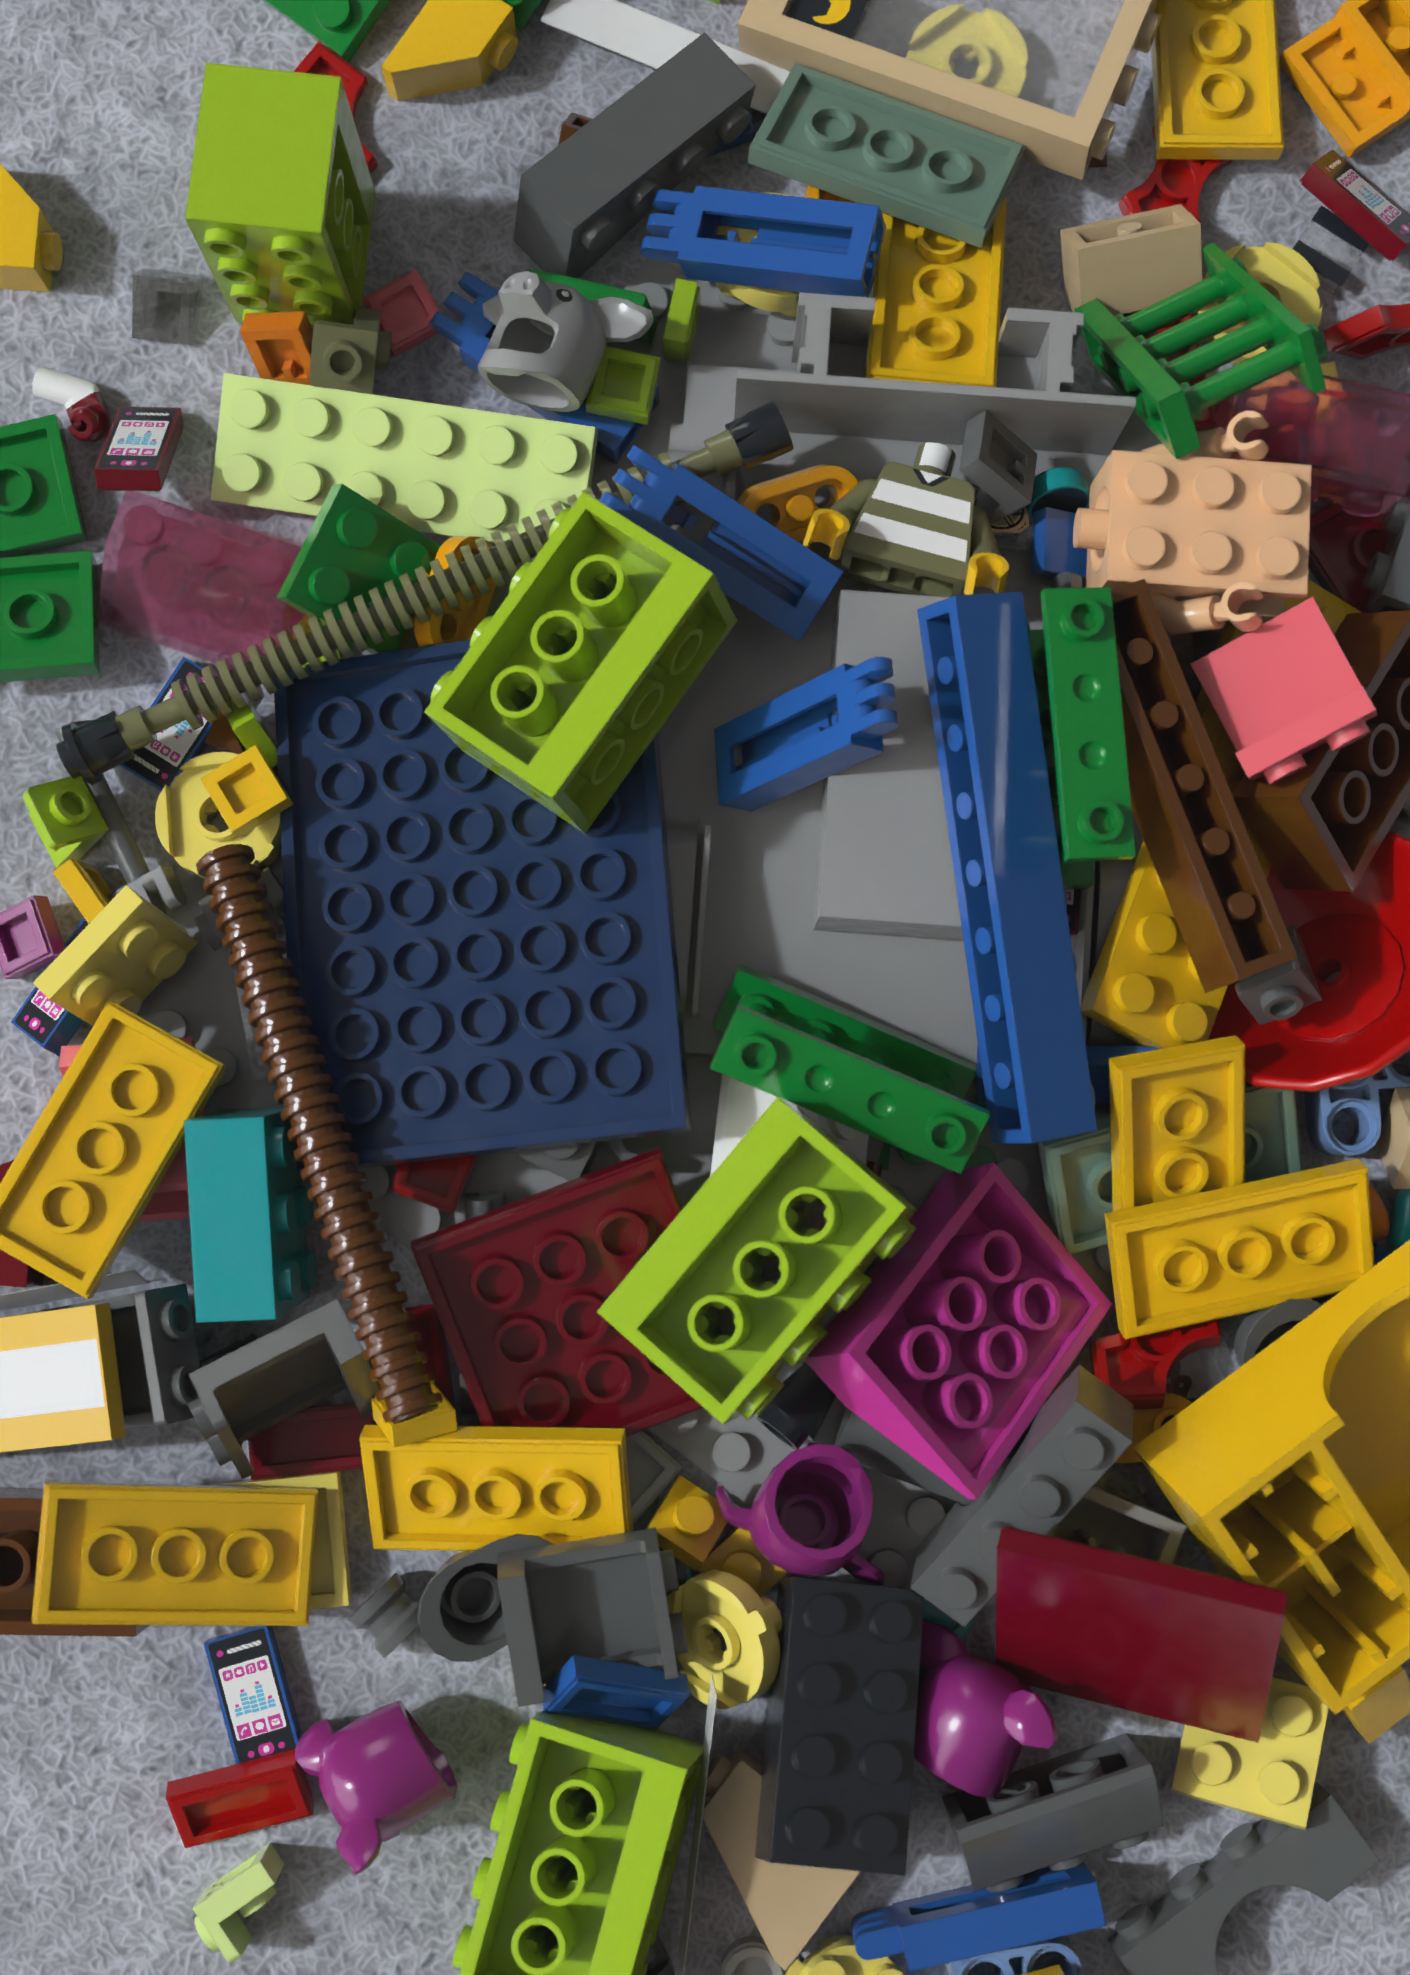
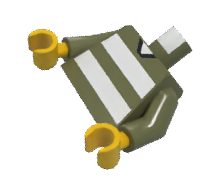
(913, 530)

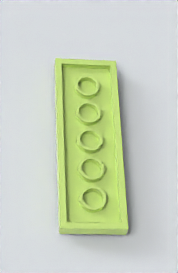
(415, 459)

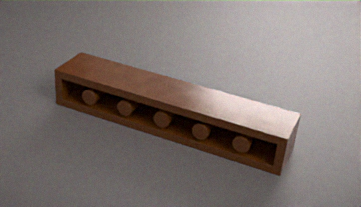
(1189, 808)

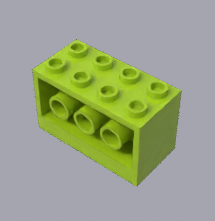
(281, 193)
(582, 660)
(715, 1253)
(576, 1876)

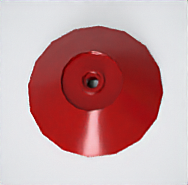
(1363, 1010)

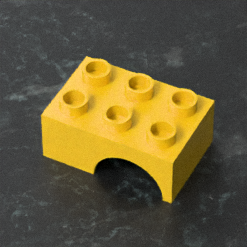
(1304, 1481)

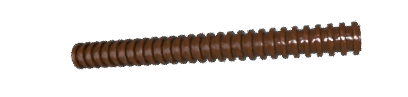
(318, 1132)

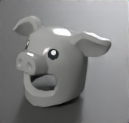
(552, 340)

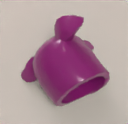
(810, 1514)
(974, 1716)
(376, 1778)

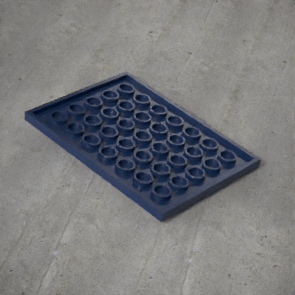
(460, 941)

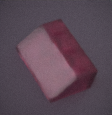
(1347, 433)
(193, 580)

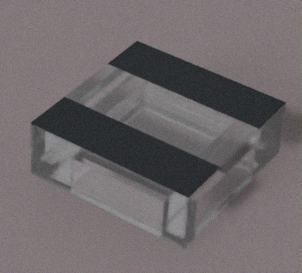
(1330, 248)

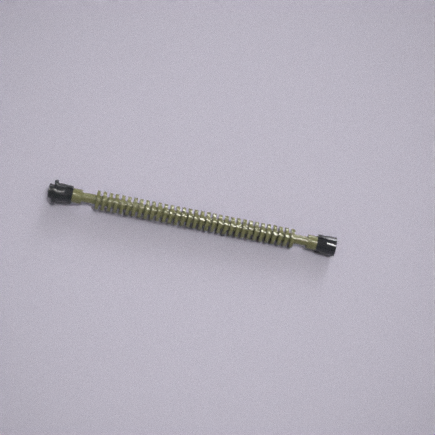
(113, 737)

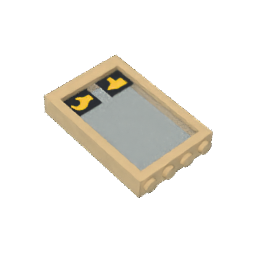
(1003, 66)

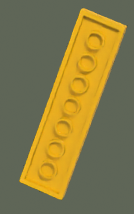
(1144, 971)

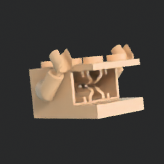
(1201, 529)

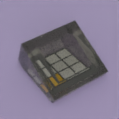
(166, 305)

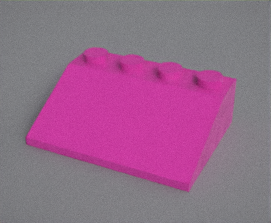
(962, 1329)

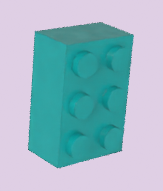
(247, 1216)

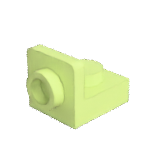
(241, 1889)

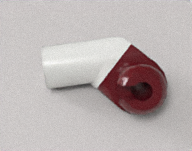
(81, 400)

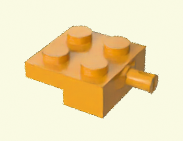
(1356, 71)

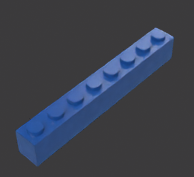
(1007, 867)

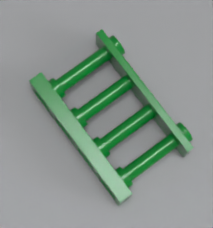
(1161, 387)
(1083, 730)
(847, 1068)

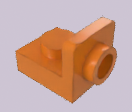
(279, 345)

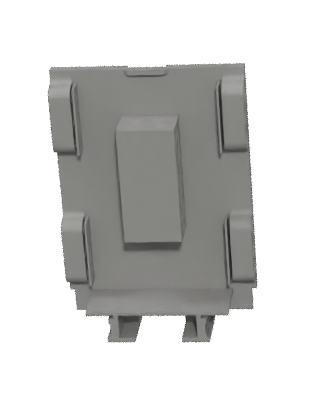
(856, 873)

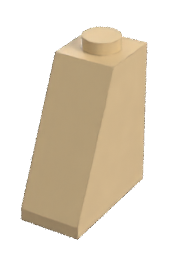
(782, 1898)

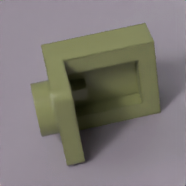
(348, 353)

